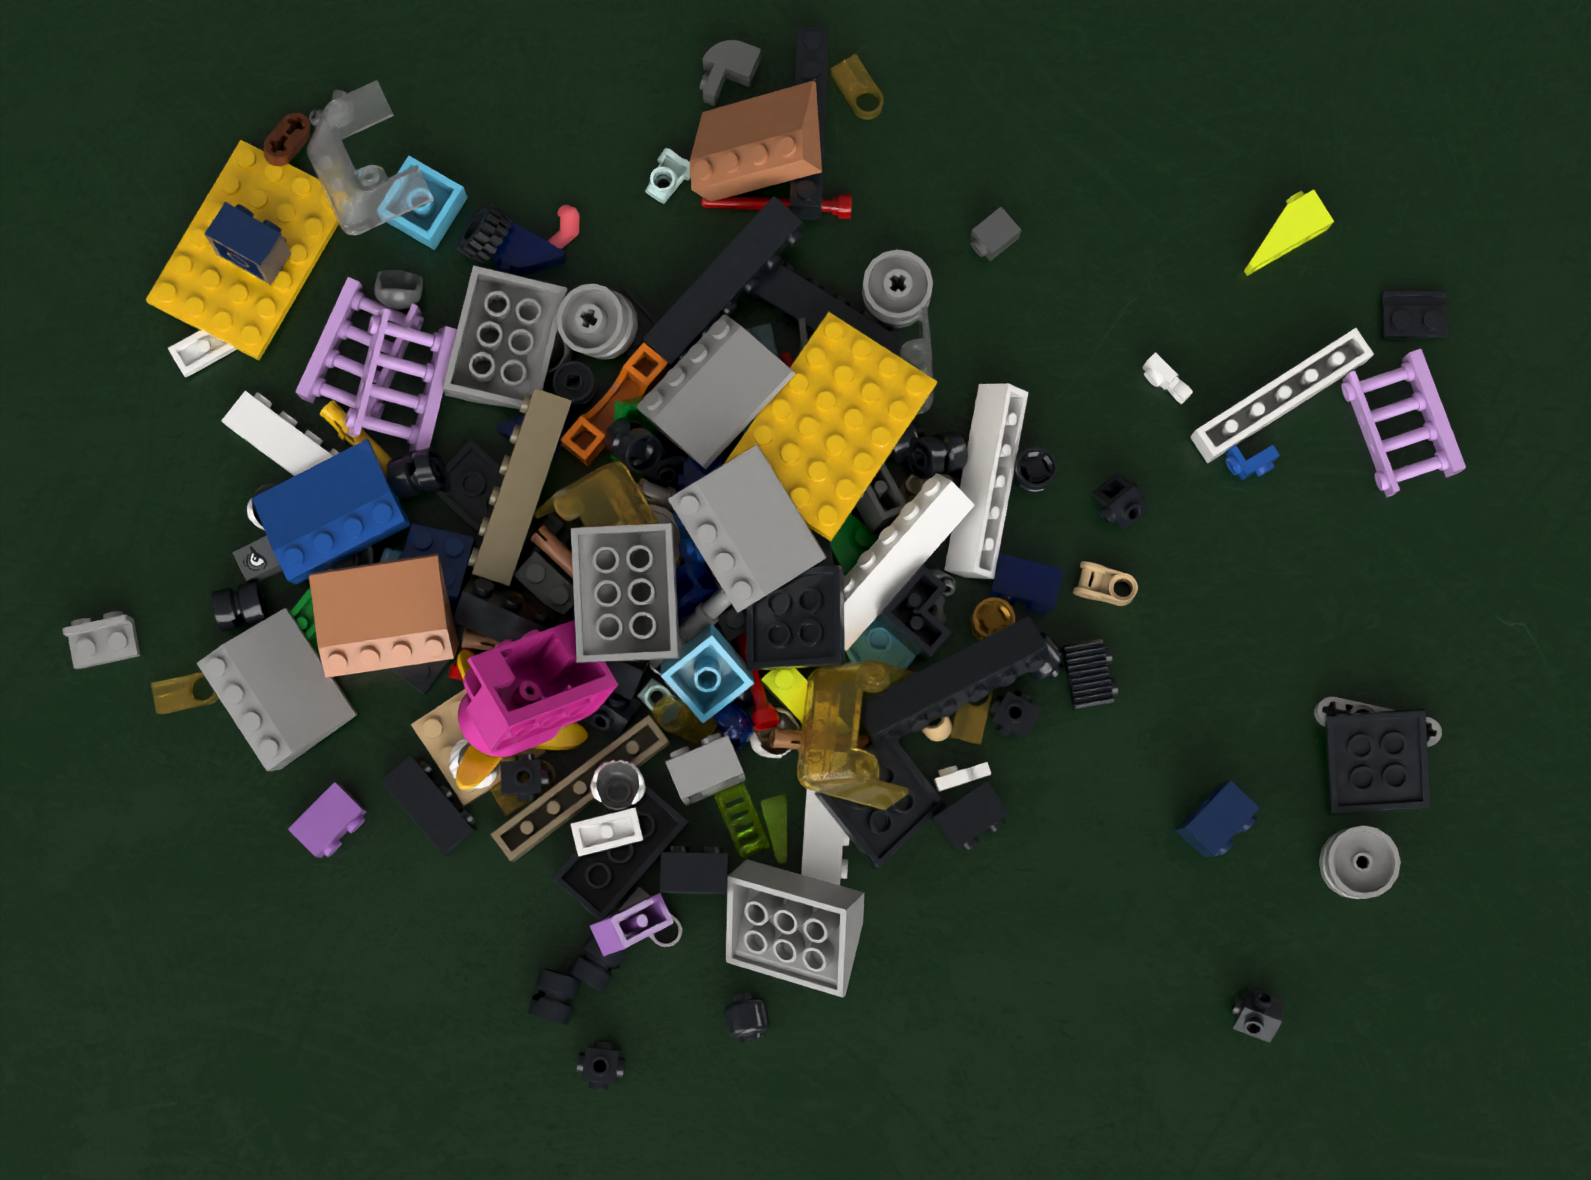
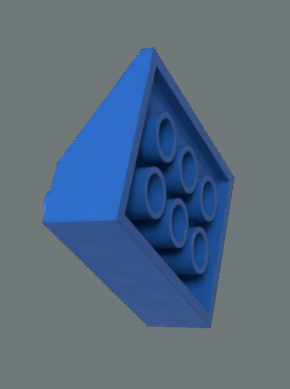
(330, 512)

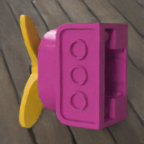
(526, 699)

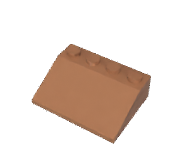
(757, 143)
(382, 615)

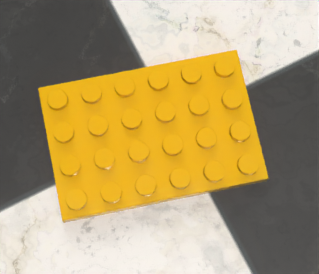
(219, 295)
(836, 421)

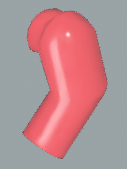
(568, 226)

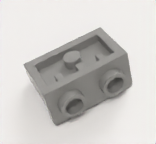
(102, 640)

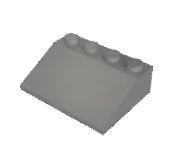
(503, 338)
(715, 391)
(747, 528)
(625, 593)
(277, 690)
(793, 926)

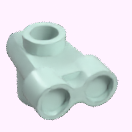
(670, 170)
(671, 711)

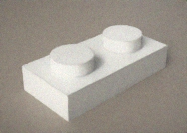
(198, 352)
(607, 832)

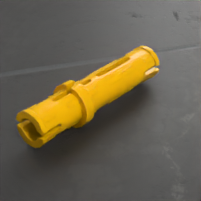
(336, 417)

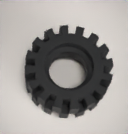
(484, 233)

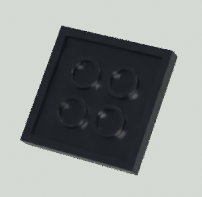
(799, 623)
(1377, 760)
(879, 831)

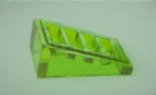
(775, 817)
(754, 845)

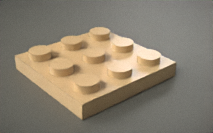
(441, 732)

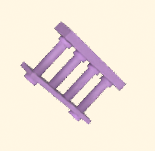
(340, 327)
(432, 373)
(1424, 399)

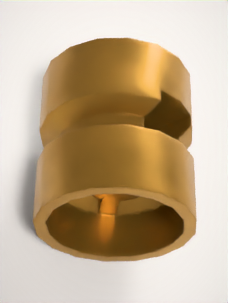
(990, 617)

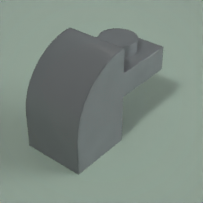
(729, 61)

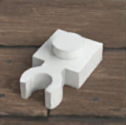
(1161, 374)
(951, 777)

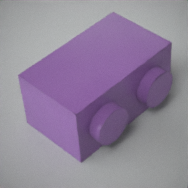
(328, 821)
(631, 924)

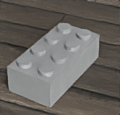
(705, 769)

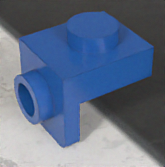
(1259, 463)

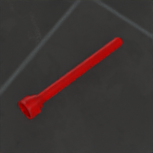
(839, 206)
(764, 714)

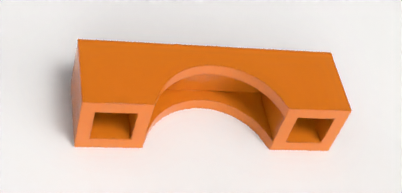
(635, 380)

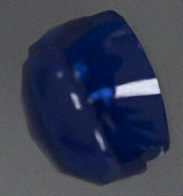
(735, 723)

